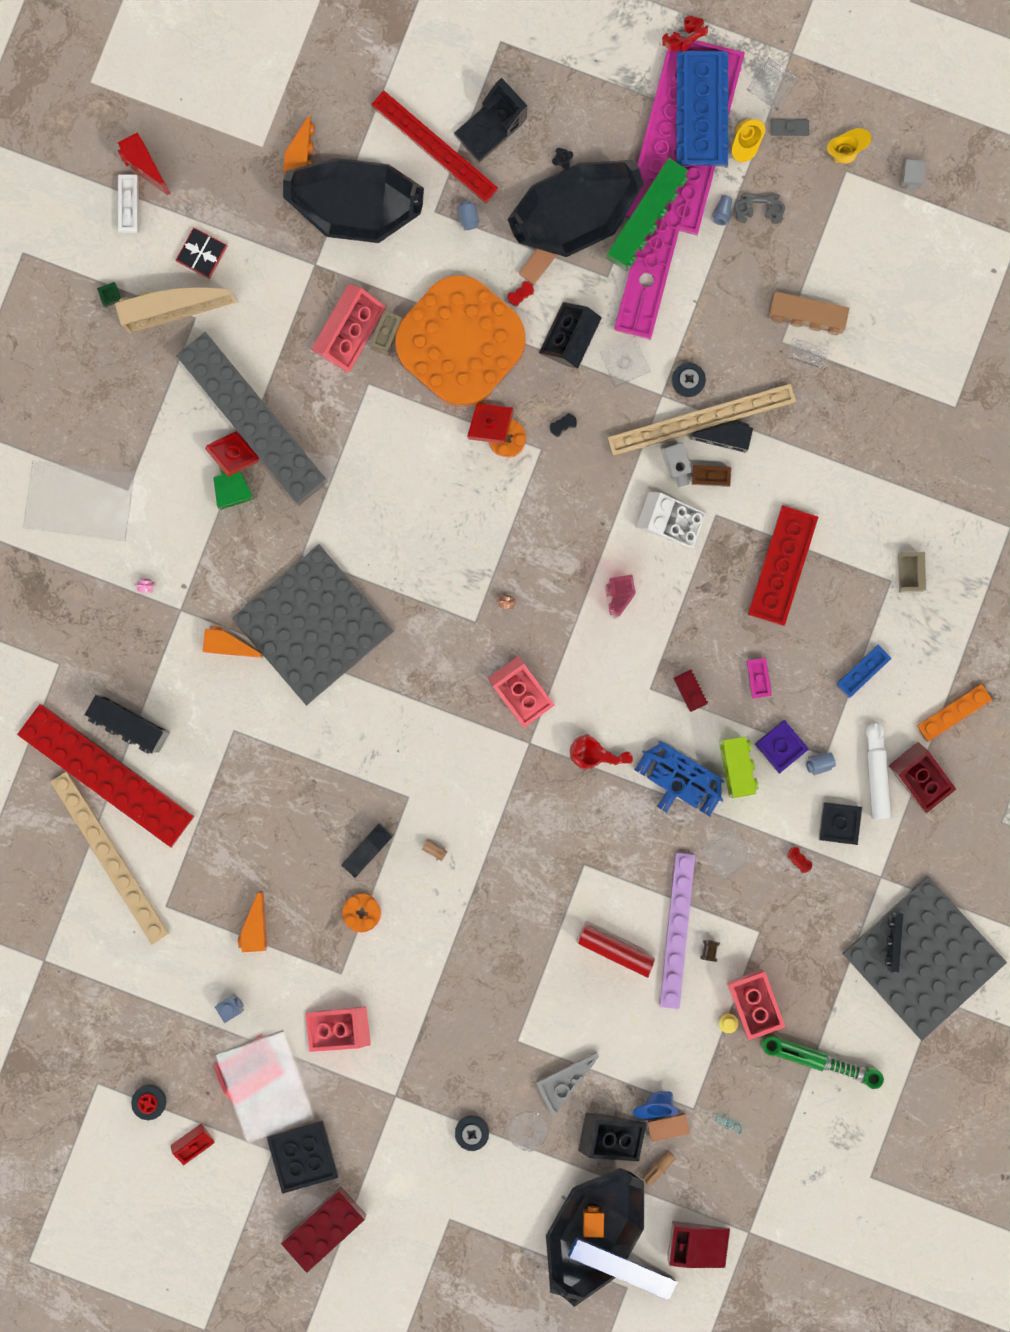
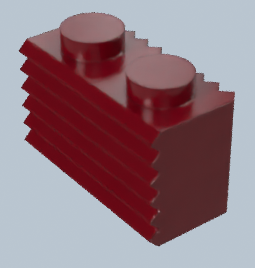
(690, 690)

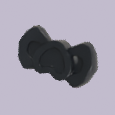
(562, 425)

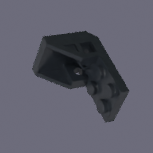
(497, 120)

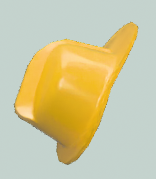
(747, 139)
(848, 145)

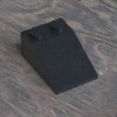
(611, 1137)

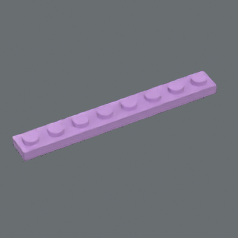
(677, 930)

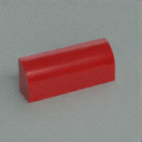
(616, 950)

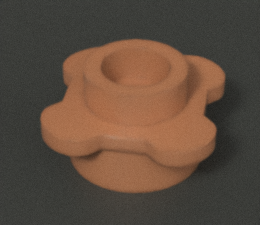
(506, 601)

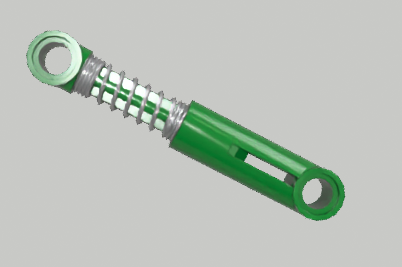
(820, 1060)

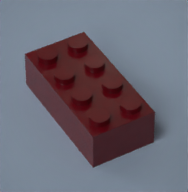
(323, 1229)

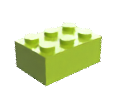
(738, 767)

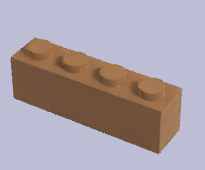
(808, 313)

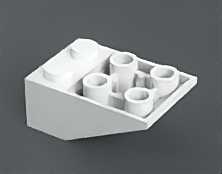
(670, 519)

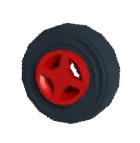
(145, 1109)

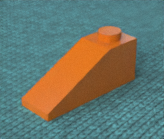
(223, 643)
(253, 933)

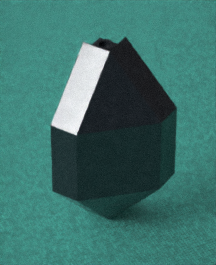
(353, 198)
(576, 206)
(622, 1201)

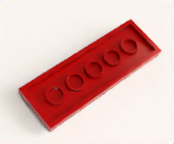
(783, 565)

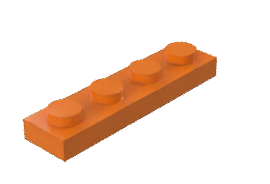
(954, 712)

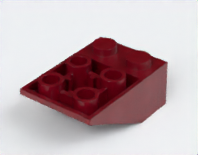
(697, 1245)

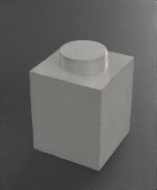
(912, 174)

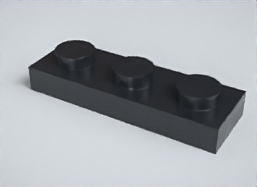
(892, 960)

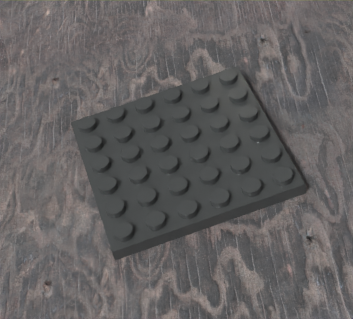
(312, 624)
(939, 959)

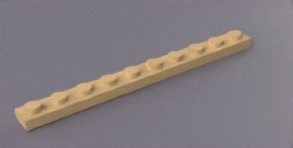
(701, 420)
(109, 857)

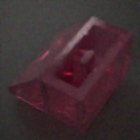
(621, 592)

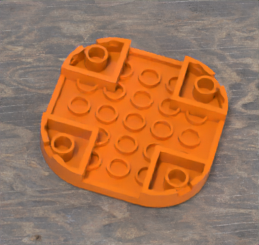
(460, 340)

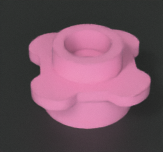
(145, 586)

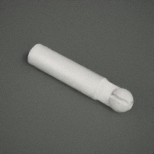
(878, 772)

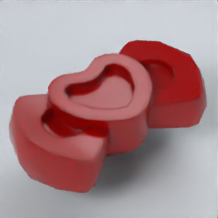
(522, 293)
(799, 860)

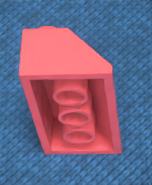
(348, 327)

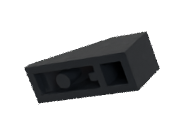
(731, 436)
(367, 850)

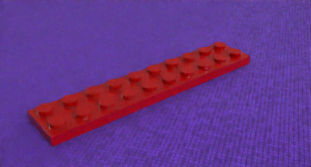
(105, 775)

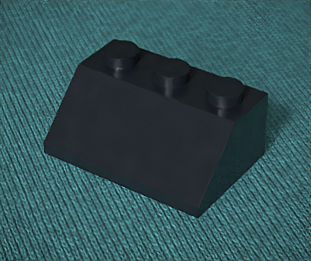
(570, 334)

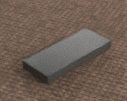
(789, 127)

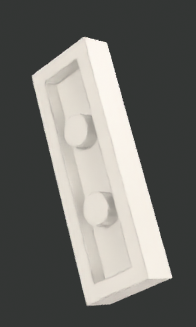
(128, 203)

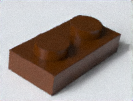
(711, 476)

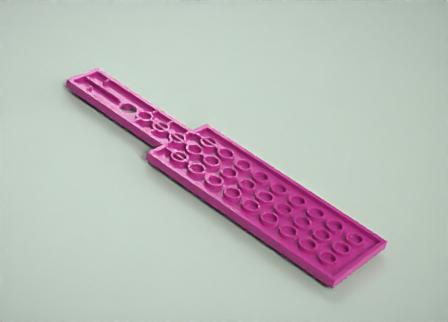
(684, 213)

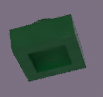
(109, 294)

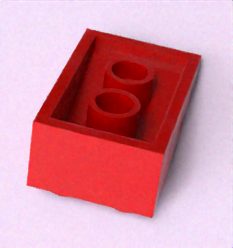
(135, 153)

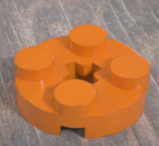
(515, 446)
(370, 906)

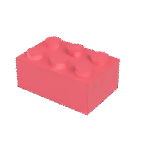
(755, 1004)

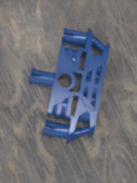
(688, 769)

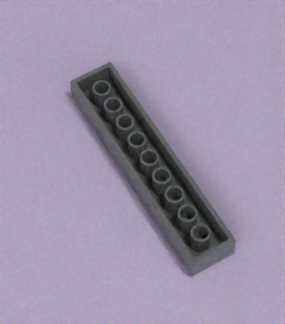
(252, 418)

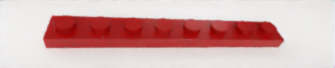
(434, 146)

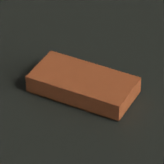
(537, 265)
(668, 1127)

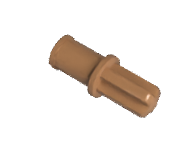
(659, 1168)

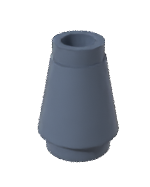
(722, 212)

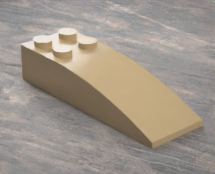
(169, 305)

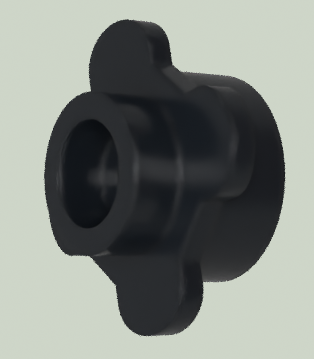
(568, 155)

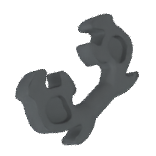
(776, 207)

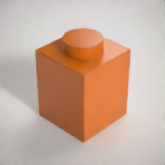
(593, 1222)

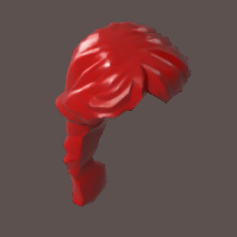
(588, 753)

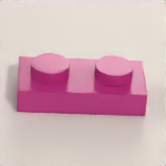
(759, 678)

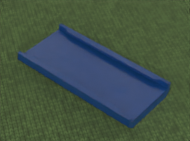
(702, 108)

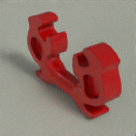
(691, 24)

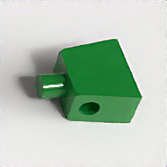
(231, 490)

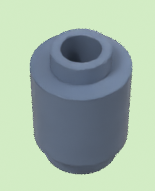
(468, 215)
(820, 763)

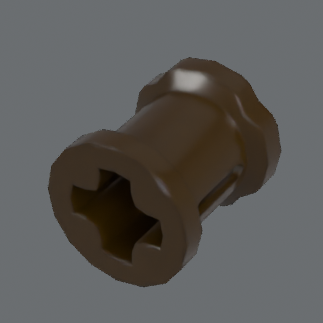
(710, 950)

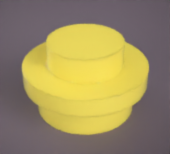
(728, 1023)

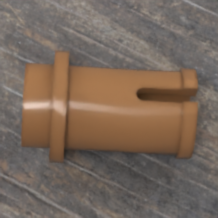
(434, 850)

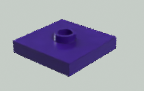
(781, 746)

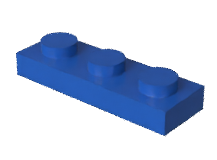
(863, 671)

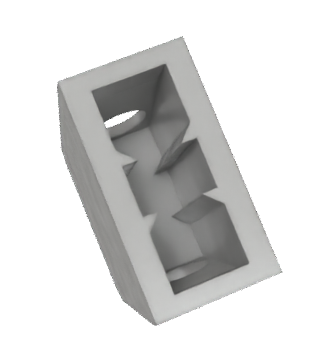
(672, 455)

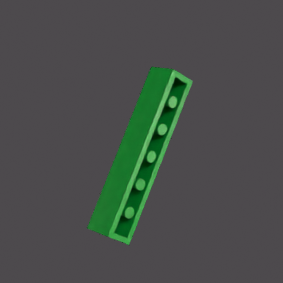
(647, 214)

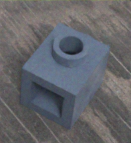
(229, 1008)

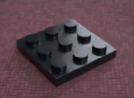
(302, 1156)

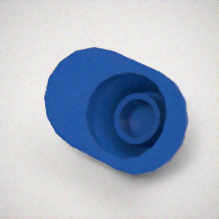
(657, 1106)

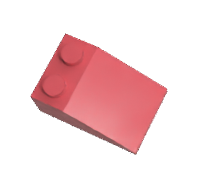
(521, 691)
(338, 1029)

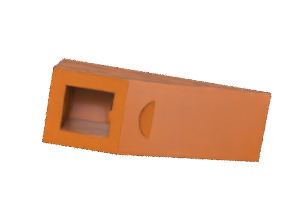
(300, 148)

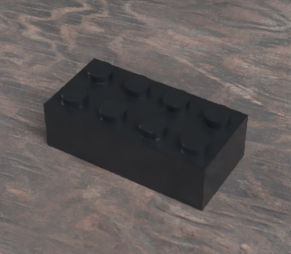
(126, 723)

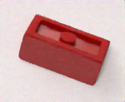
(192, 1144)

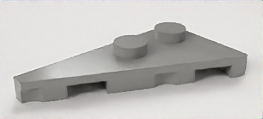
(559, 1085)

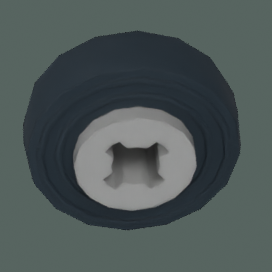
(683, 385)
(475, 1127)

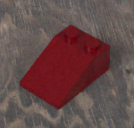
(922, 777)

